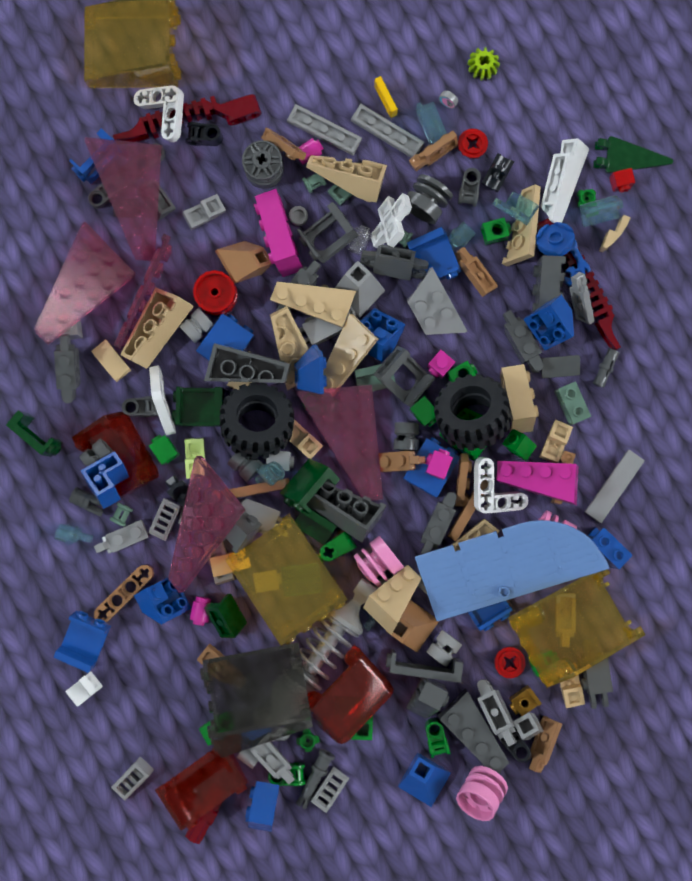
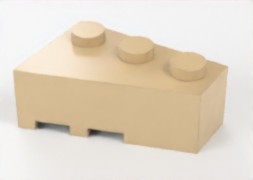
(520, 395)
(392, 598)

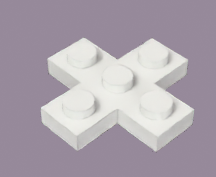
(391, 215)

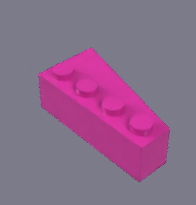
(278, 233)
(546, 479)

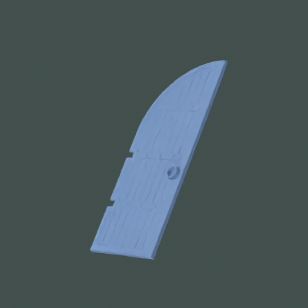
(507, 566)

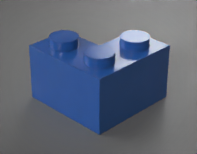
(103, 477)
(262, 810)

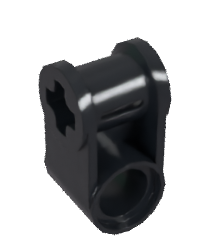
(199, 134)
(514, 748)

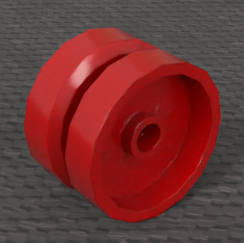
(205, 289)

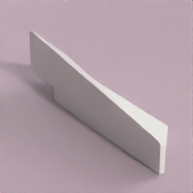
(563, 178)

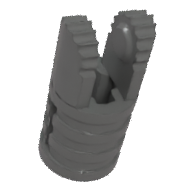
(84, 499)

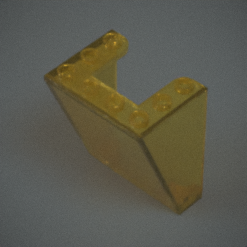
(131, 44)
(287, 580)
(573, 629)

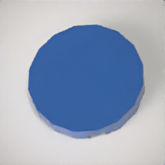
(555, 239)

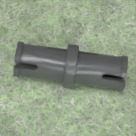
(606, 368)

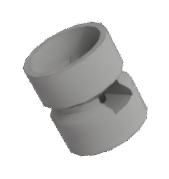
(196, 325)
(443, 655)

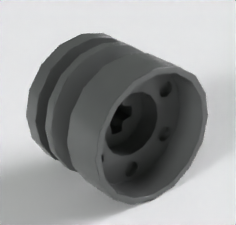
(268, 173)
(428, 198)

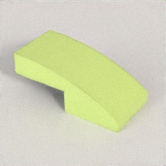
(193, 448)

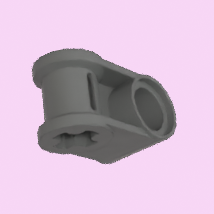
(469, 190)
(143, 407)

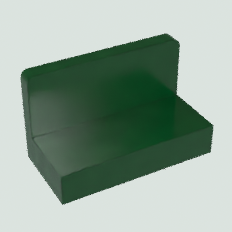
(315, 526)
(226, 617)

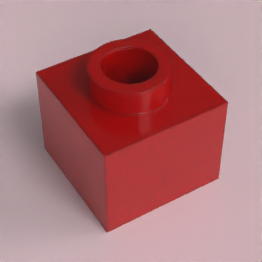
(622, 180)

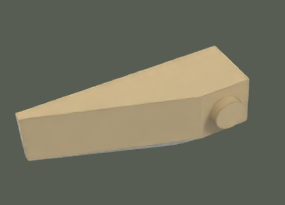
(359, 179)

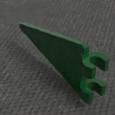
(626, 155)

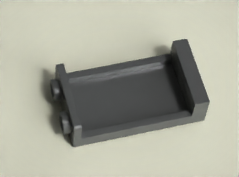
(410, 669)

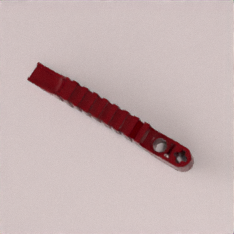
(234, 112)
(604, 325)

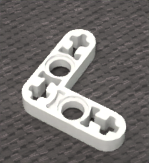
(168, 104)
(159, 400)
(491, 497)

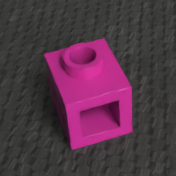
(440, 364)
(438, 463)

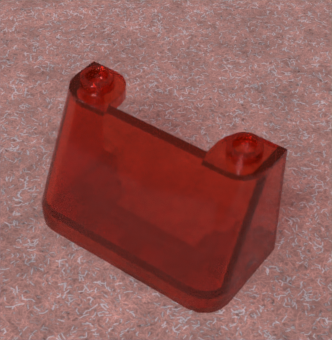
(124, 439)
(350, 698)
(201, 788)

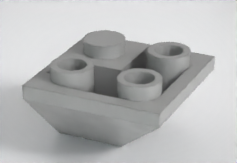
(365, 285)

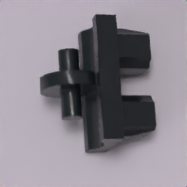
(497, 172)
(177, 490)

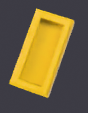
(385, 97)

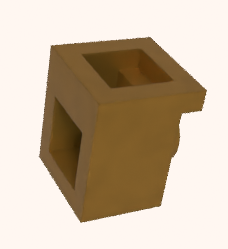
(524, 694)

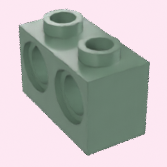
(572, 403)

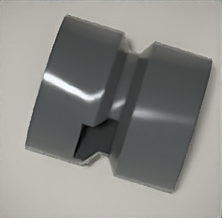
(406, 436)
(99, 450)
(246, 466)

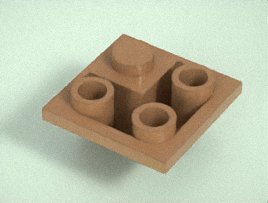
(244, 260)
(414, 626)

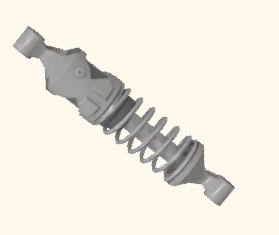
(344, 620)

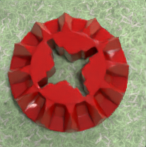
(471, 135)
(519, 662)

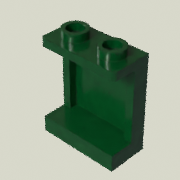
(198, 406)
(19, 425)
(306, 484)

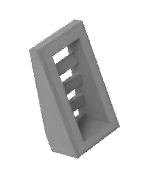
(161, 510)
(141, 769)
(320, 804)

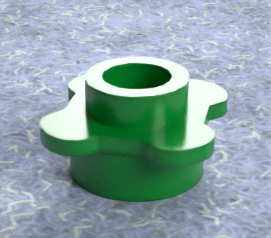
(591, 194)
(308, 746)

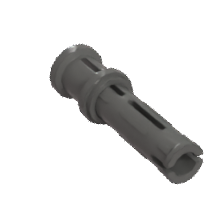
(318, 770)

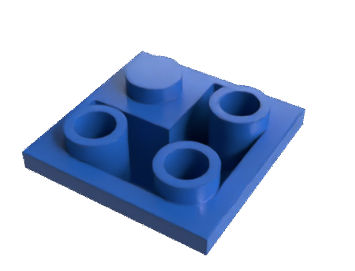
(552, 322)
(386, 330)
(309, 371)
(162, 601)
(424, 779)

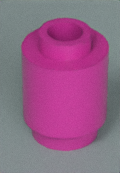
(311, 147)
(198, 612)

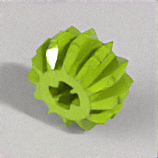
(490, 66)

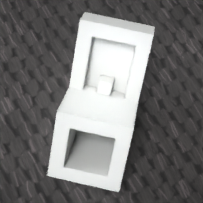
(84, 689)

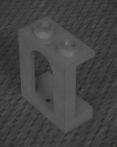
(308, 236)
(392, 364)

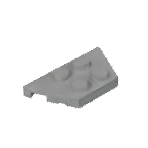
(434, 308)

